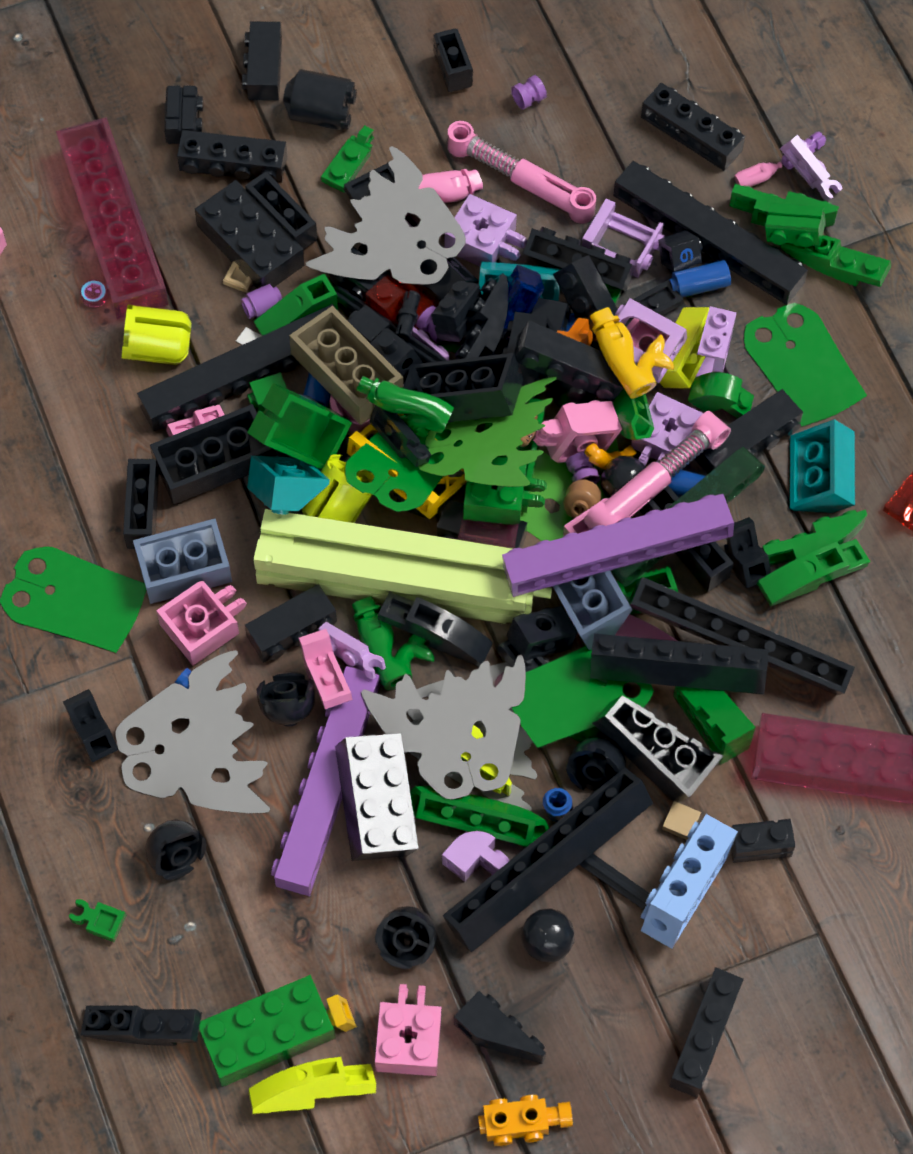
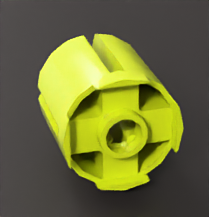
(156, 335)
(339, 499)

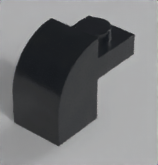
(748, 558)
(90, 725)

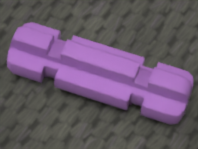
(816, 142)

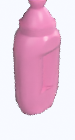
(756, 174)

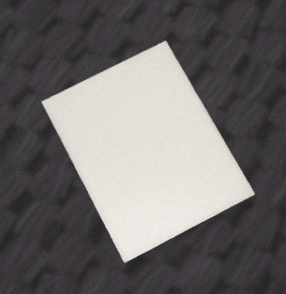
(247, 336)

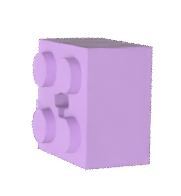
(486, 232)
(671, 425)

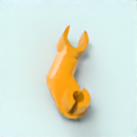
(602, 458)

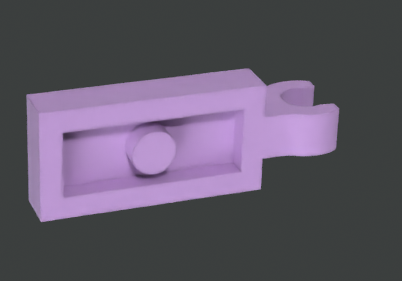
(809, 167)
(353, 651)

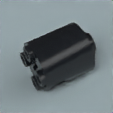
(320, 99)

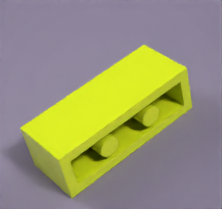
(687, 360)

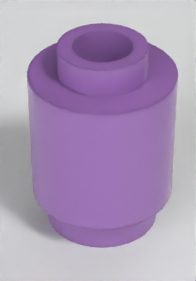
(260, 300)

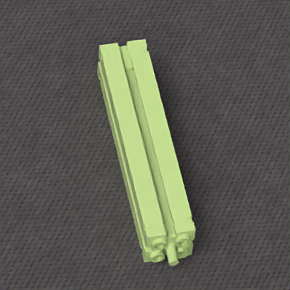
(372, 560)

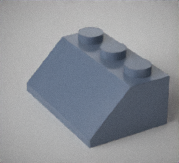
(182, 558)
(594, 605)

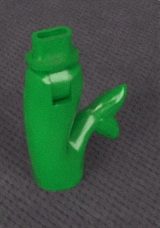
(423, 409)
(379, 639)

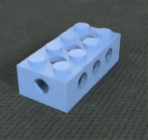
(687, 880)

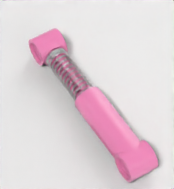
(524, 173)
(706, 433)

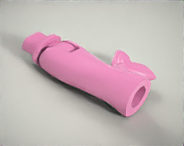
(453, 185)

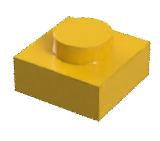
(340, 1013)

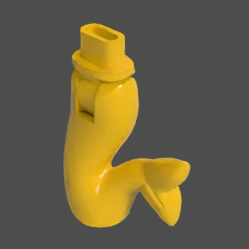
(618, 351)

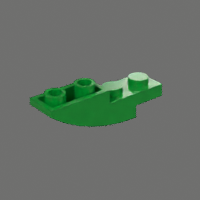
(758, 203)
(841, 262)
(822, 533)
(811, 570)

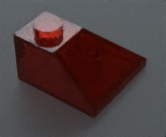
(388, 294)

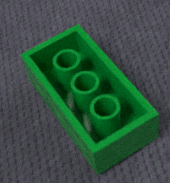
(266, 1030)

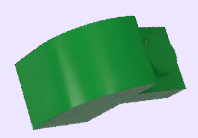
(720, 391)

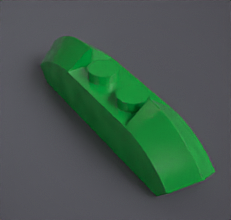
(634, 416)
(478, 814)

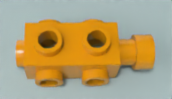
(517, 1124)

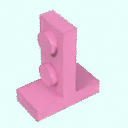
(324, 669)

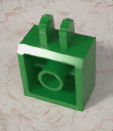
(501, 503)

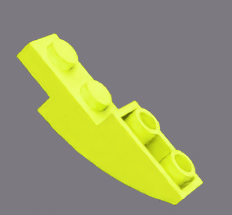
(303, 1083)

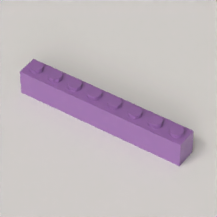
(617, 544)
(321, 791)

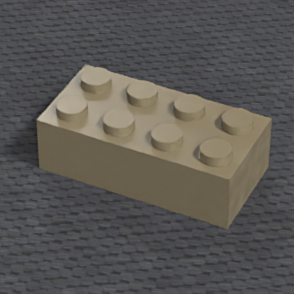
(339, 359)

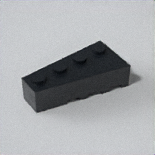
(657, 748)

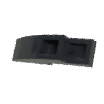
(486, 319)
(438, 626)
(140, 1025)

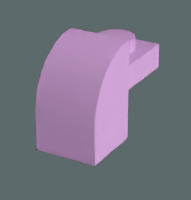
(471, 851)

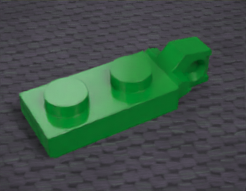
(349, 160)

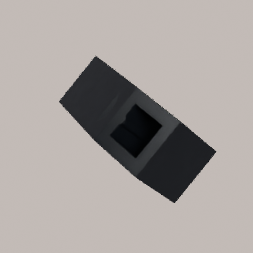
(492, 1029)

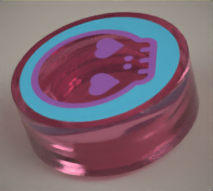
(93, 293)

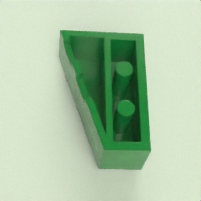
(716, 720)

